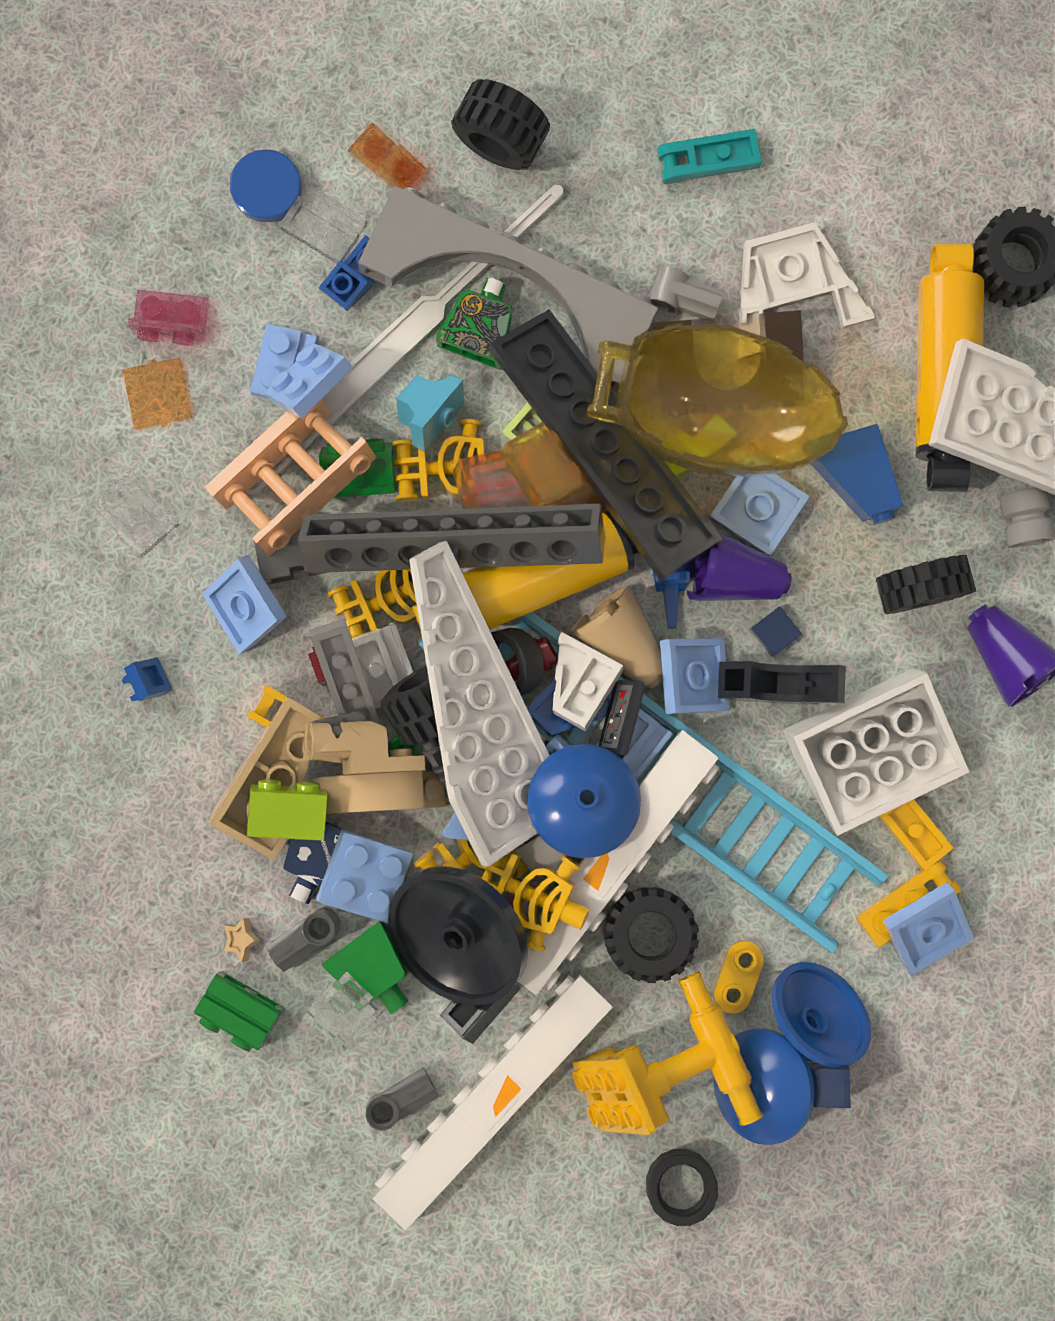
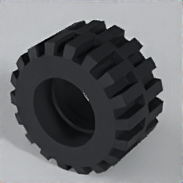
(500, 124)
(999, 278)
(411, 708)
(674, 957)

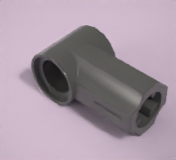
(302, 939)
(404, 1098)

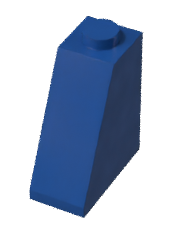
(862, 475)

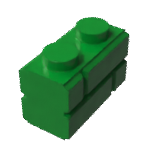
(238, 1012)

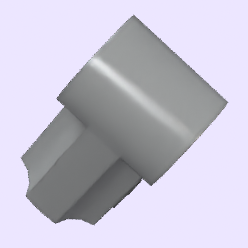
(679, 293)

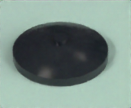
(458, 935)

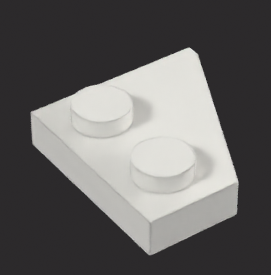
(582, 681)

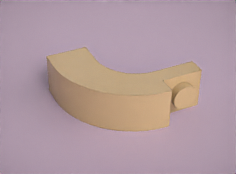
(382, 791)

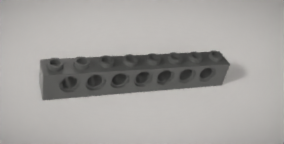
(474, 535)

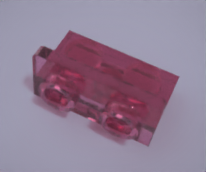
(170, 316)

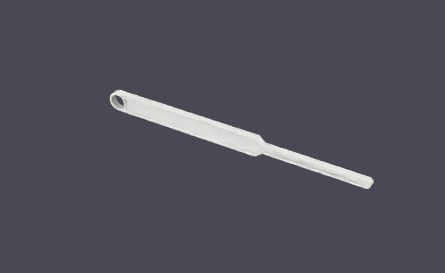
(407, 334)

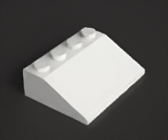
(876, 750)

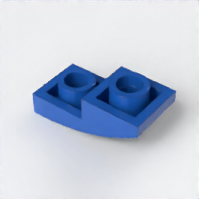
(345, 282)

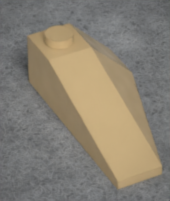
(276, 756)

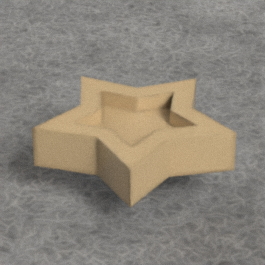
(240, 939)

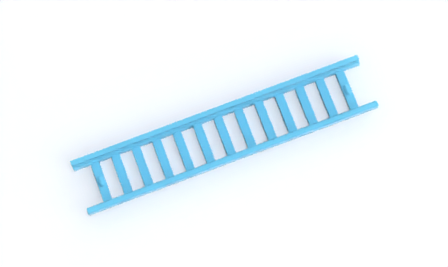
(761, 794)

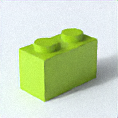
(287, 811)

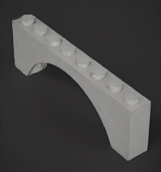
(426, 234)

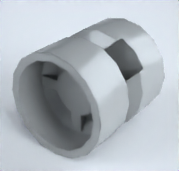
(1027, 518)

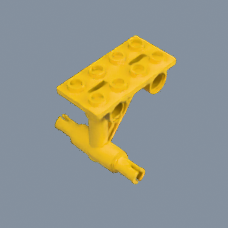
(628, 1092)

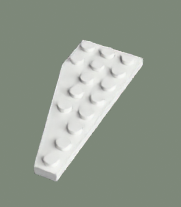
(997, 416)
(479, 714)

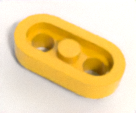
(738, 977)

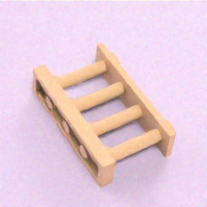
(267, 451)

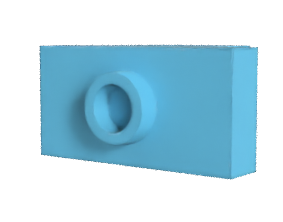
(429, 407)

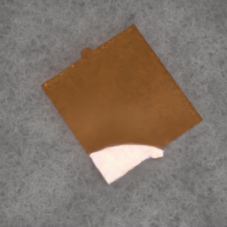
(157, 393)

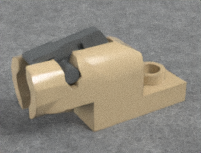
(357, 745)

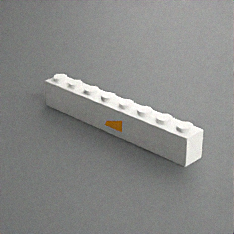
(602, 878)
(491, 1101)

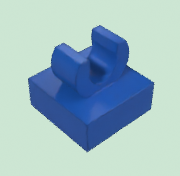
(147, 679)

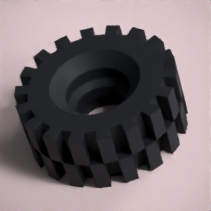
(925, 584)

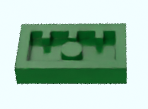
(376, 480)

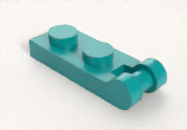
(710, 155)

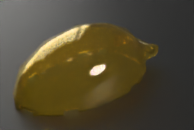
(719, 400)

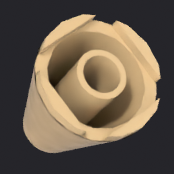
(624, 635)

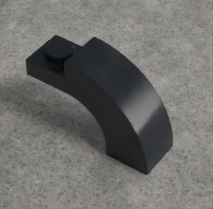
(781, 683)

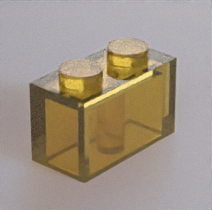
(542, 467)

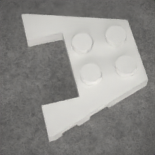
(795, 268)

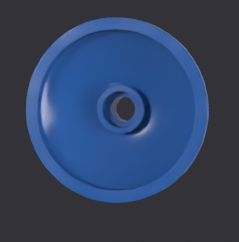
(567, 822)
(821, 1015)
(779, 1084)

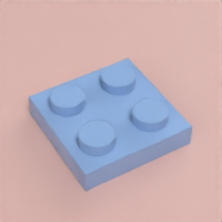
(307, 379)
(759, 510)
(244, 604)
(692, 675)
(363, 875)
(928, 929)

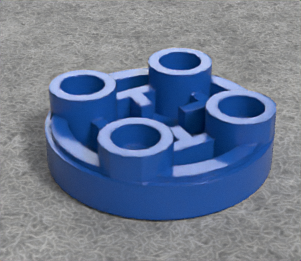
(265, 185)

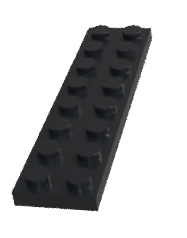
(624, 475)

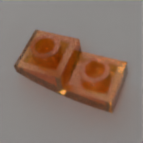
(386, 159)

